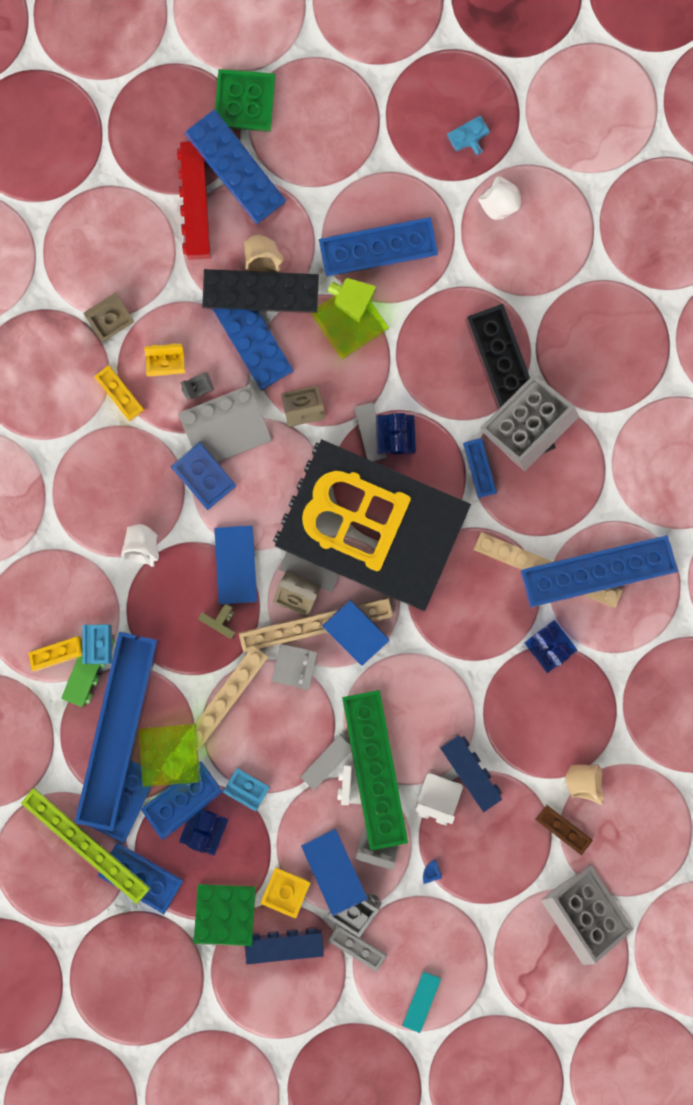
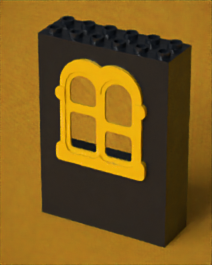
(411, 543)

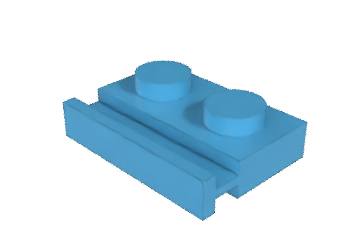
(97, 644)
(246, 789)

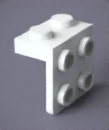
(349, 792)
(438, 799)

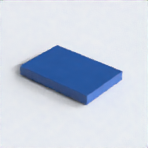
(203, 476)
(355, 632)

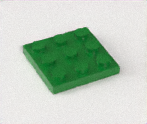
(245, 99)
(224, 915)

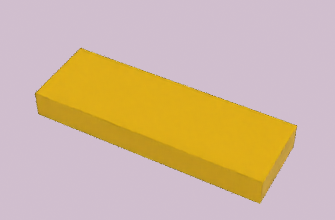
(119, 393)
(56, 653)

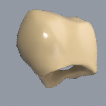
(262, 254)
(585, 782)

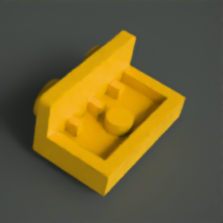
(164, 359)

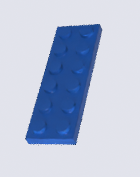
(235, 166)
(378, 247)
(255, 345)

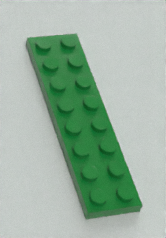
(374, 770)

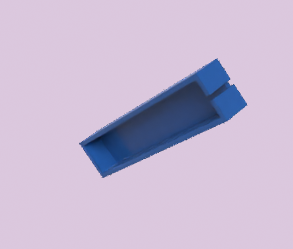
(116, 731)

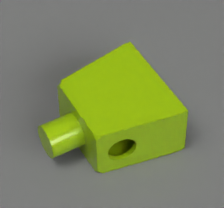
(352, 297)

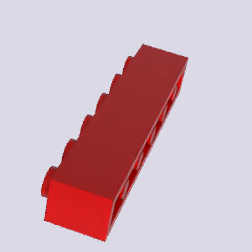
(194, 202)

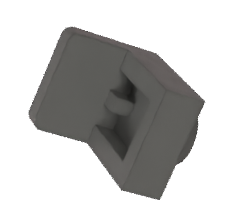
(197, 386)

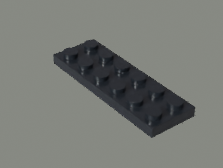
(260, 291)

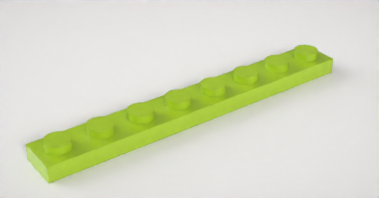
(85, 845)

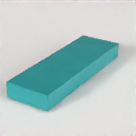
(421, 1002)

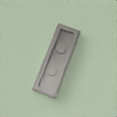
(367, 424)
(309, 571)
(326, 762)
(357, 947)

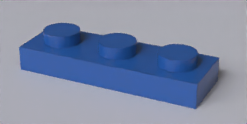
(479, 468)

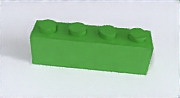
(82, 681)

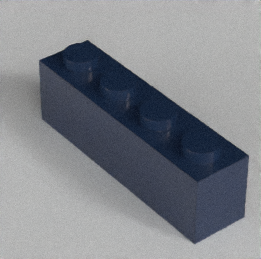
(471, 773)
(285, 946)

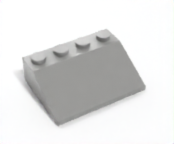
(530, 422)
(226, 424)
(587, 915)

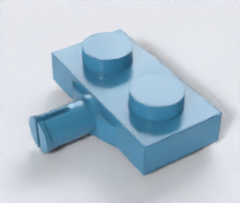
(469, 135)

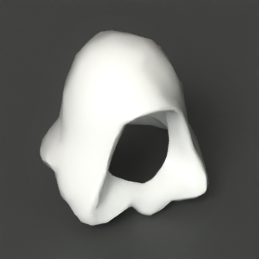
(500, 199)
(140, 545)

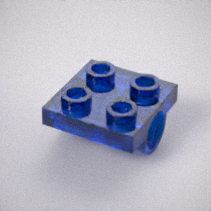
(395, 434)
(550, 646)
(204, 831)

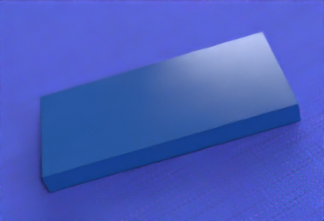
(235, 564)
(181, 803)
(131, 804)
(334, 872)
(161, 881)

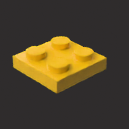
(285, 892)

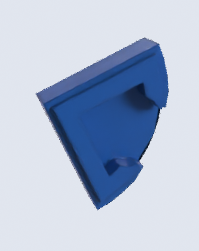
(431, 872)

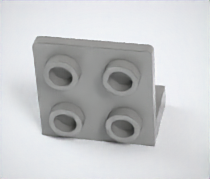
(294, 666)
(381, 857)

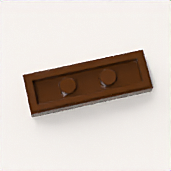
(563, 829)

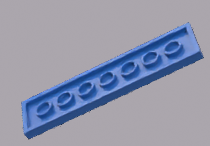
(598, 571)

